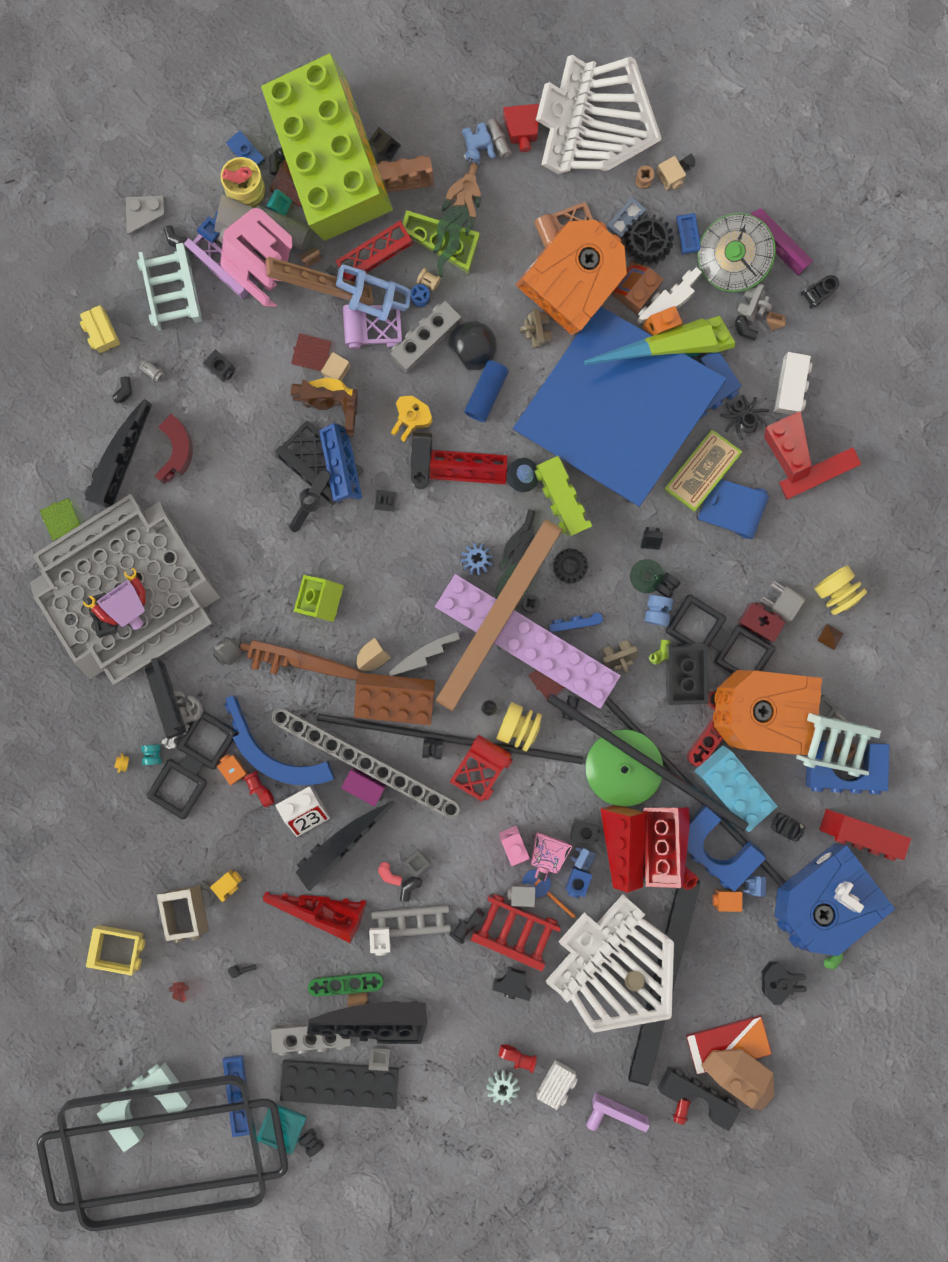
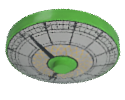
(736, 252)

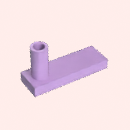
(604, 1105)

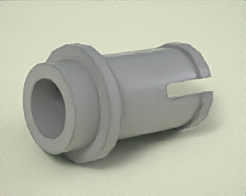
(156, 374)

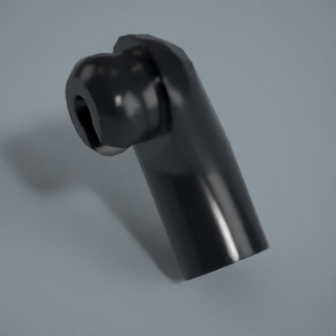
(275, 159)
(172, 238)

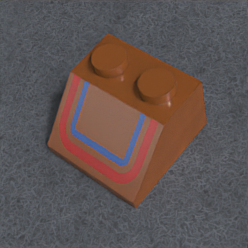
(637, 287)

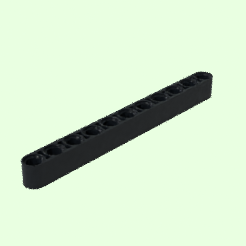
(651, 1033)

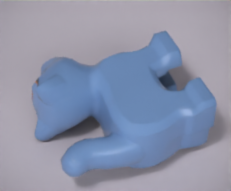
(477, 142)

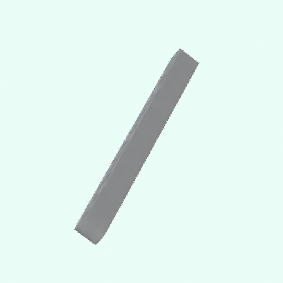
(339, 752)

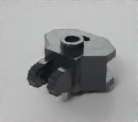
(782, 982)

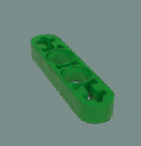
(345, 981)

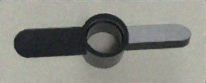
(315, 491)

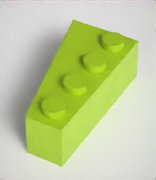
(424, 231)
(562, 496)

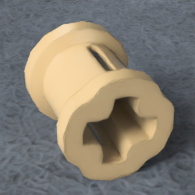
(428, 279)

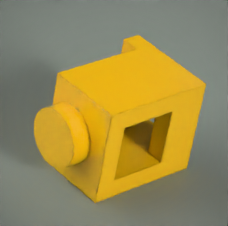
(226, 884)

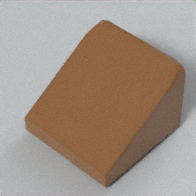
(310, 257)
(356, 999)

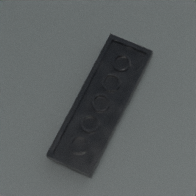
(338, 1084)

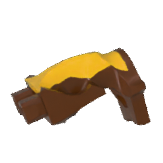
(326, 394)

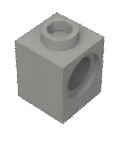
(522, 894)

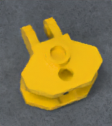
(411, 418)

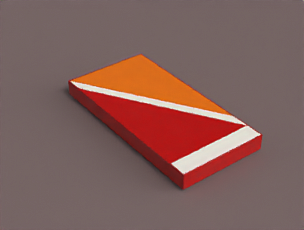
(742, 1034)

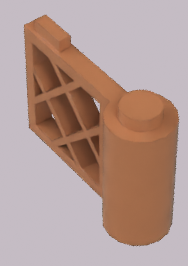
(549, 225)

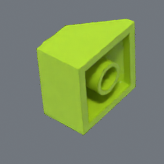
(318, 598)

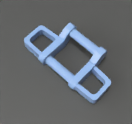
(356, 290)

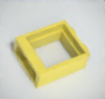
(96, 944)

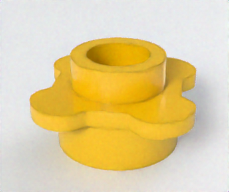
(121, 763)

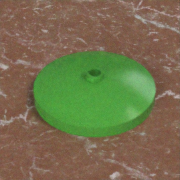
(607, 778)

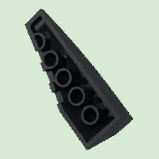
(116, 458)
(332, 850)
(386, 1022)

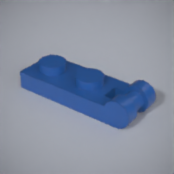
(576, 622)

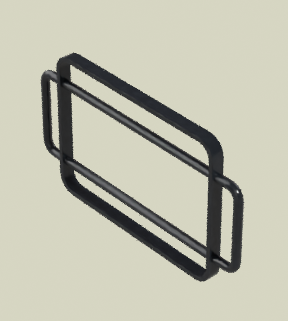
(79, 1204)

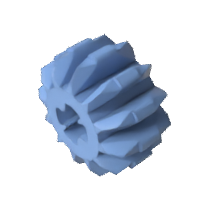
(474, 552)

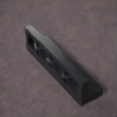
(165, 699)

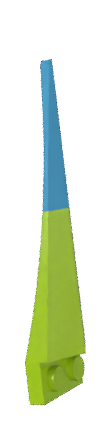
(694, 337)

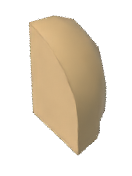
(372, 656)

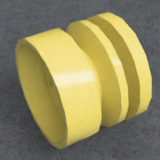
(254, 187)
(840, 590)
(519, 727)

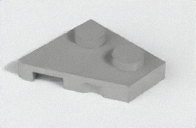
(143, 211)

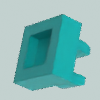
(279, 202)

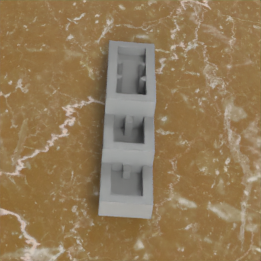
(418, 658)

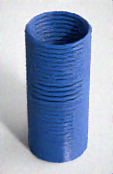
(485, 391)

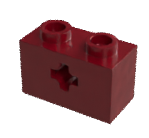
(767, 631)

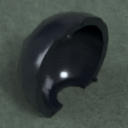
(473, 344)

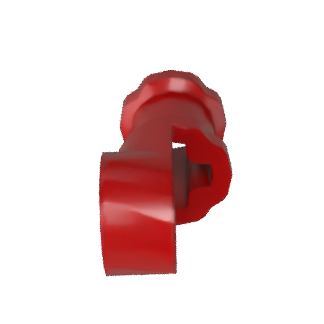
(255, 786)
(521, 1060)

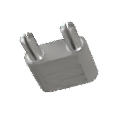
(787, 602)

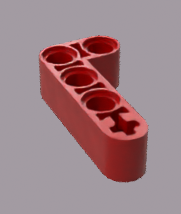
(708, 731)

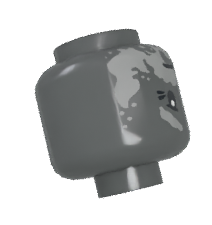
(227, 651)

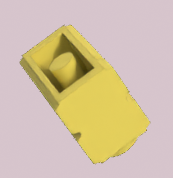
(99, 329)

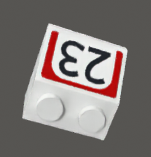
(303, 811)

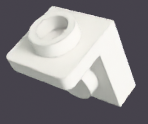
(847, 899)
(380, 941)

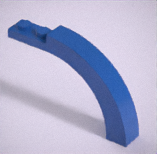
(265, 763)

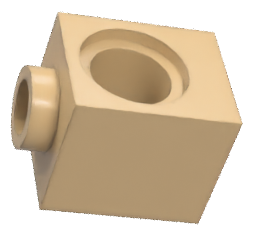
(671, 173)
(335, 367)

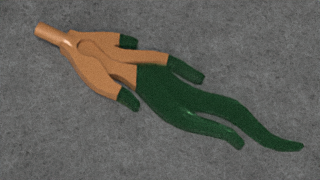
(465, 192)

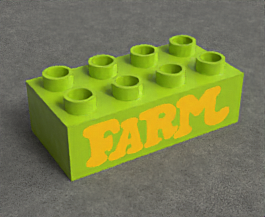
(326, 147)

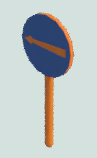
(542, 888)

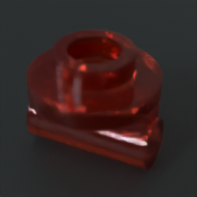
(178, 989)

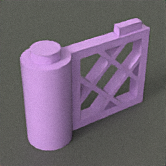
(356, 328)

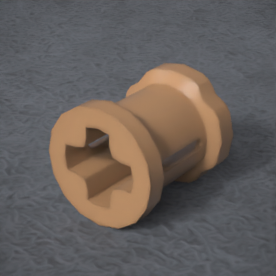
(642, 172)

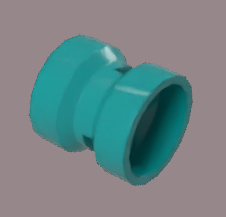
(149, 750)

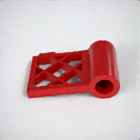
(492, 757)

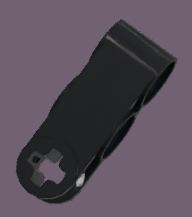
(421, 458)

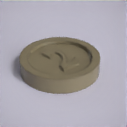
(634, 980)

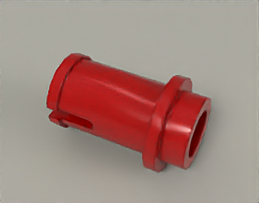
(681, 1111)

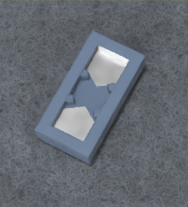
(630, 211)

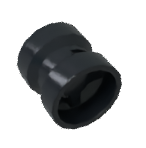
(667, 585)
(436, 751)
(310, 1142)

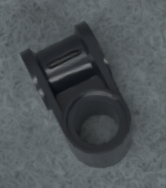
(818, 292)

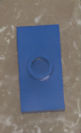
(243, 148)
(688, 233)

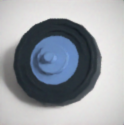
(521, 475)

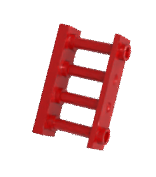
(500, 944)

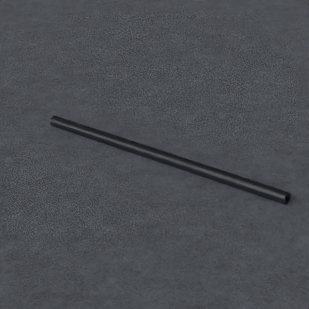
(648, 762)

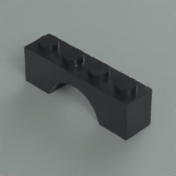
(678, 1086)

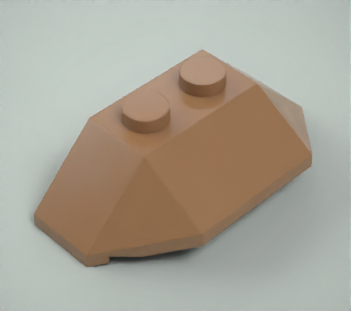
(741, 1076)

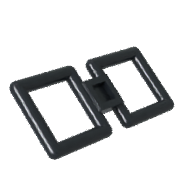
(717, 637)
(191, 766)

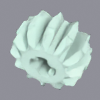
(500, 1094)

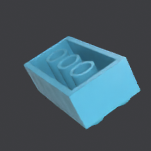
(735, 787)

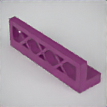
(786, 248)

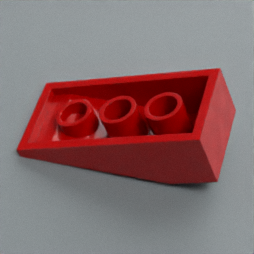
(666, 845)

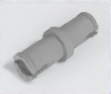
(498, 138)

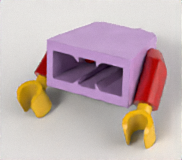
(122, 604)

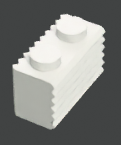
(556, 1085)

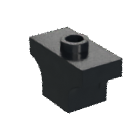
(513, 984)

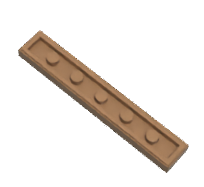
(313, 280)

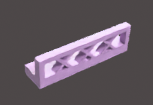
(215, 267)

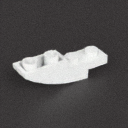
(676, 297)

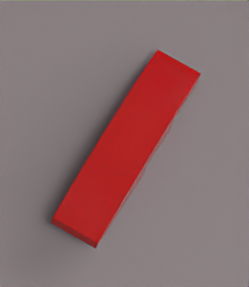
(821, 473)

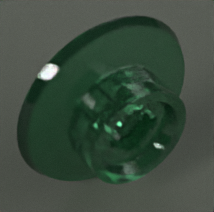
(637, 575)

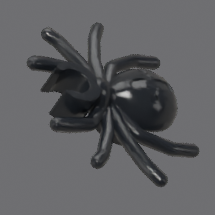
(744, 416)

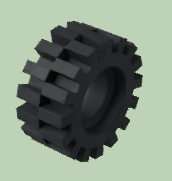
(570, 554)

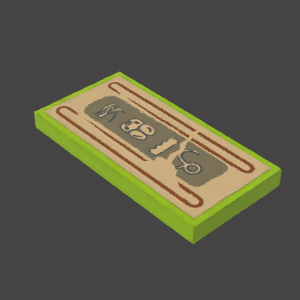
(703, 470)

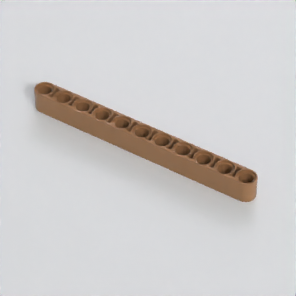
(499, 615)

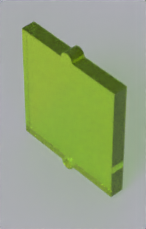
(60, 518)

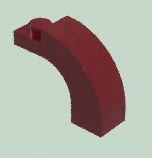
(181, 449)

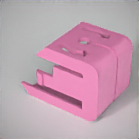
(238, 259)

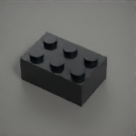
(687, 673)

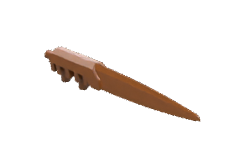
(285, 656)

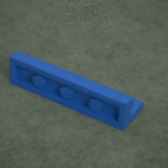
(338, 463)

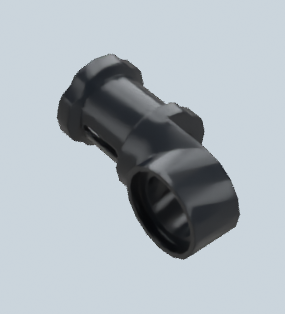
(464, 927)

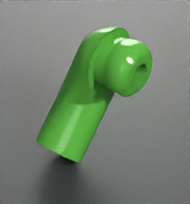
(833, 962)

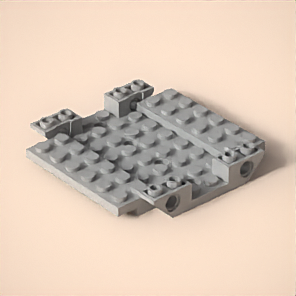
(94, 562)

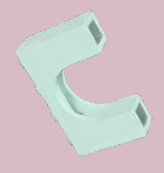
(120, 1110)

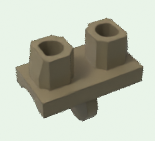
(533, 328)
(621, 659)

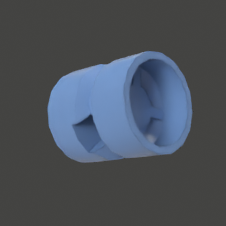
(658, 610)

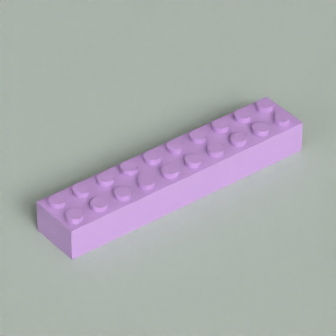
(531, 643)

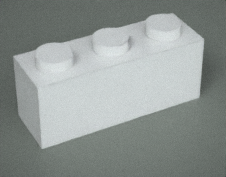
(793, 383)

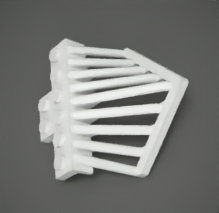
(566, 110)
(592, 944)

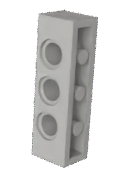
(443, 312)
(283, 1046)

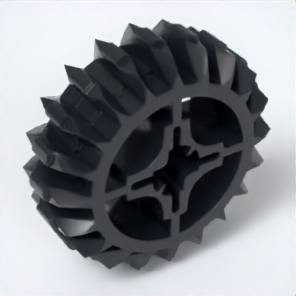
(641, 238)

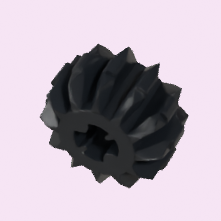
(787, 827)

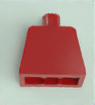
(521, 125)

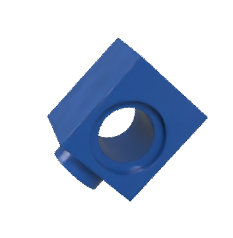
(577, 873)

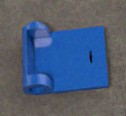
(736, 508)

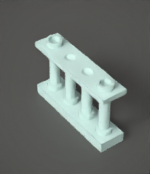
(184, 274)
(835, 727)

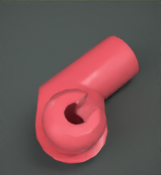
(237, 176)
(387, 876)

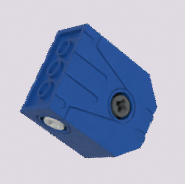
(818, 920)

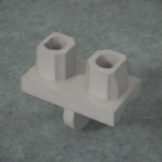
(758, 303)

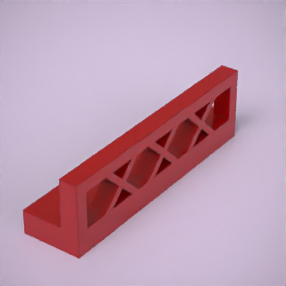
(382, 255)
(468, 469)

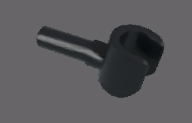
(235, 972)

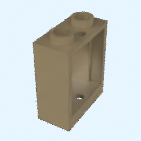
(196, 909)

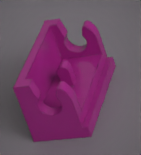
(363, 786)

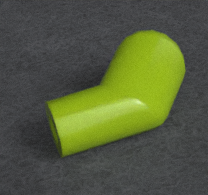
(660, 655)

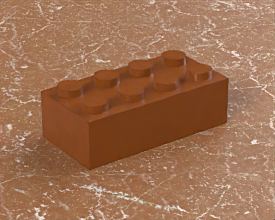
(394, 698)

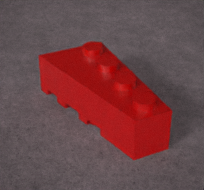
(864, 835)
(625, 846)

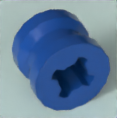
(418, 292)

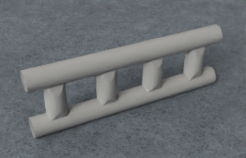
(419, 912)

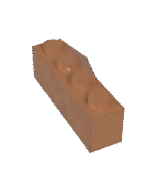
(406, 173)

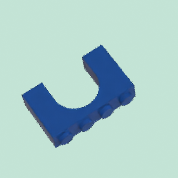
(730, 387)
(875, 762)
(730, 871)

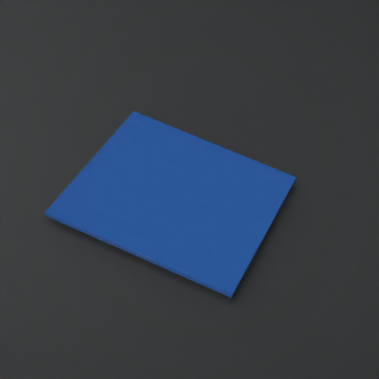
(621, 415)

